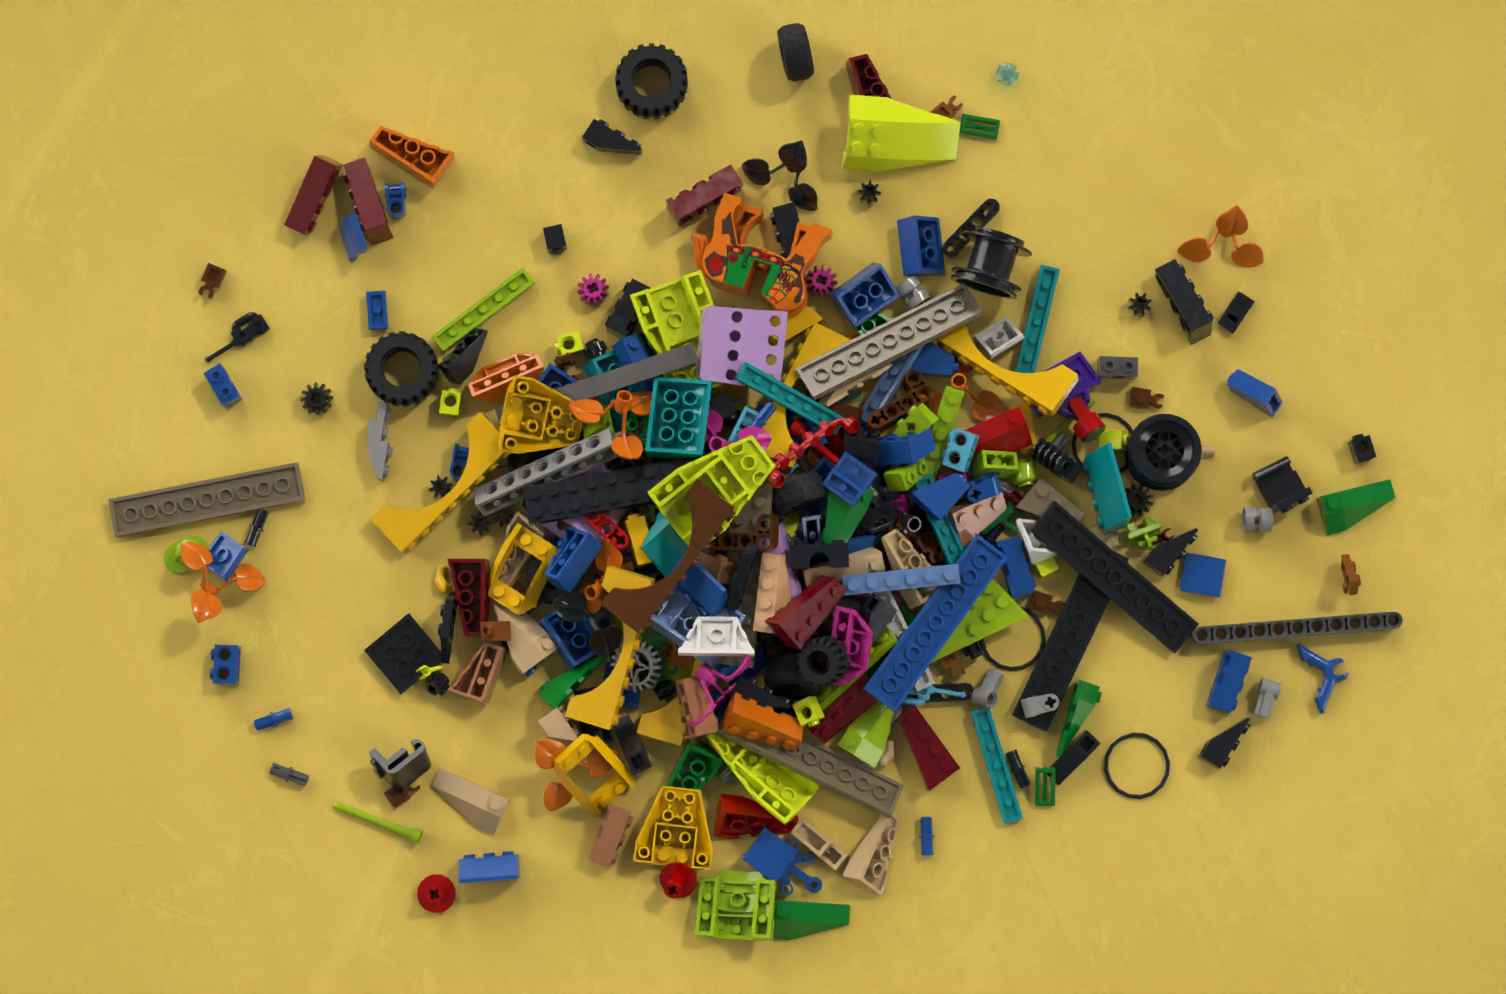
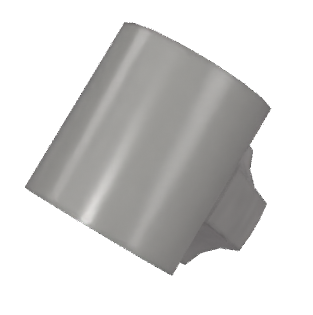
(986, 694)
(1267, 694)

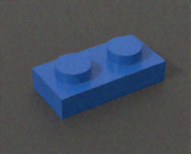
(377, 310)

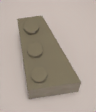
(1041, 496)

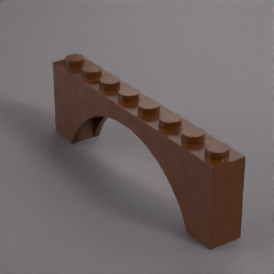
(708, 514)

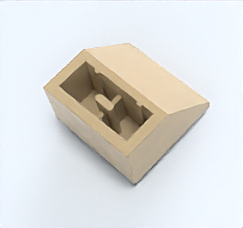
(558, 727)

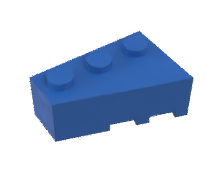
(905, 449)
(572, 559)

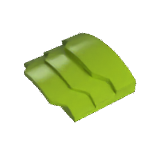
(736, 906)

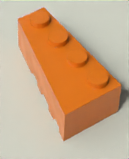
(417, 158)
(761, 723)

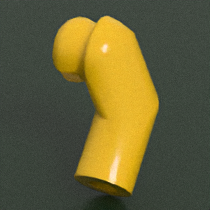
(440, 580)

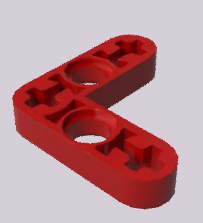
(602, 520)

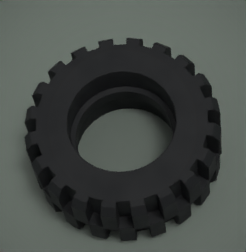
(651, 56)
(401, 343)

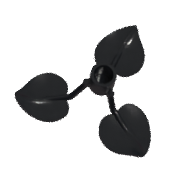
(795, 159)
(908, 522)
(602, 642)

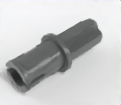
(289, 774)

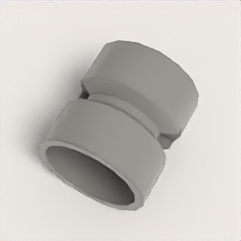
(912, 292)
(1263, 522)

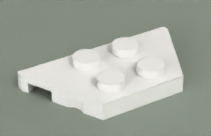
(716, 638)

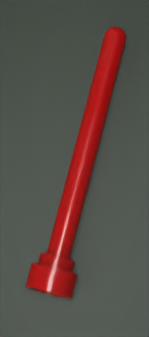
(798, 429)

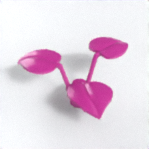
(715, 425)
(708, 677)

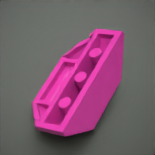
(856, 636)

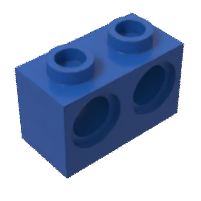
(222, 386)
(232, 664)

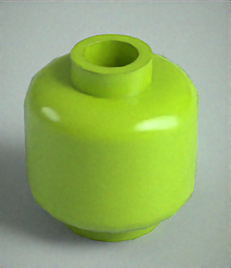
(1026, 475)

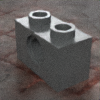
(1117, 367)

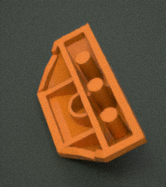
(494, 379)

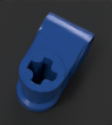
(396, 197)
(459, 460)
(985, 487)

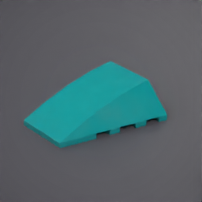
(664, 545)

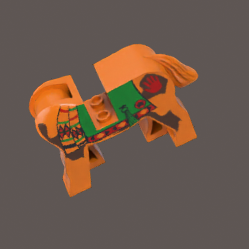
(733, 264)

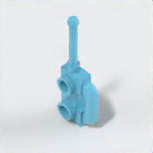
(924, 694)

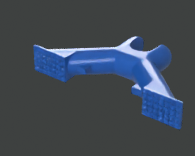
(1327, 669)

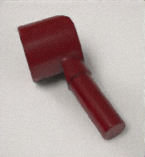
(1014, 497)
(1163, 537)

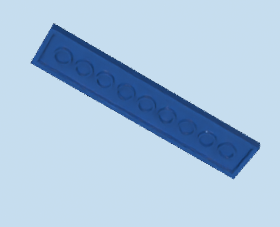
(934, 624)

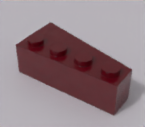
(865, 78)
(313, 194)
(704, 195)
(367, 201)
(471, 590)
(805, 612)
(844, 710)
(929, 752)

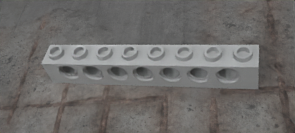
(551, 468)

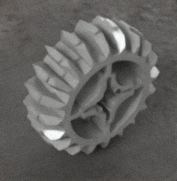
(653, 666)

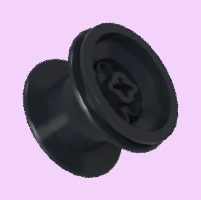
(991, 262)
(1150, 473)

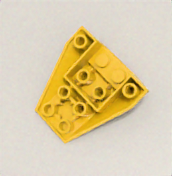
(536, 418)
(675, 831)

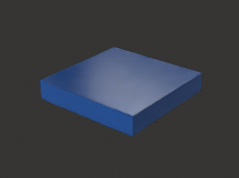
(226, 556)

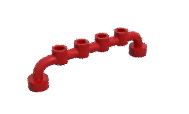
(777, 478)

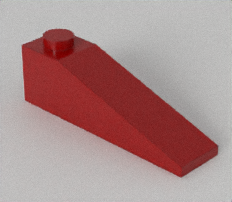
(1001, 433)
(744, 816)

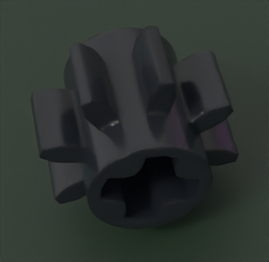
(869, 187)
(1137, 309)
(595, 348)
(439, 481)
(508, 516)
(480, 518)
(975, 649)
(437, 684)
(664, 690)

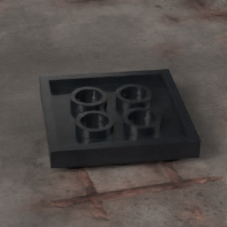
(402, 652)

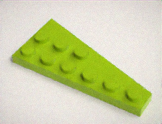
(989, 614)

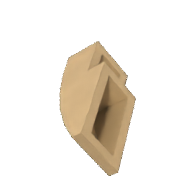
(820, 844)

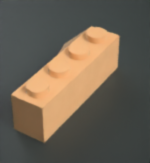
(772, 589)

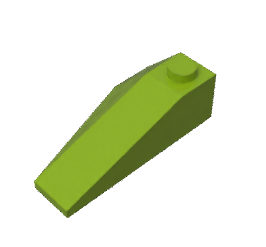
(868, 734)

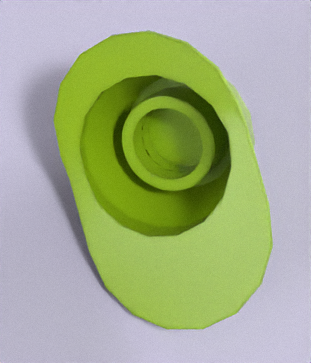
(173, 554)

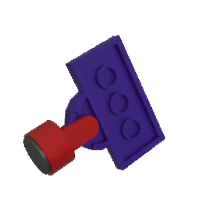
(1076, 404)

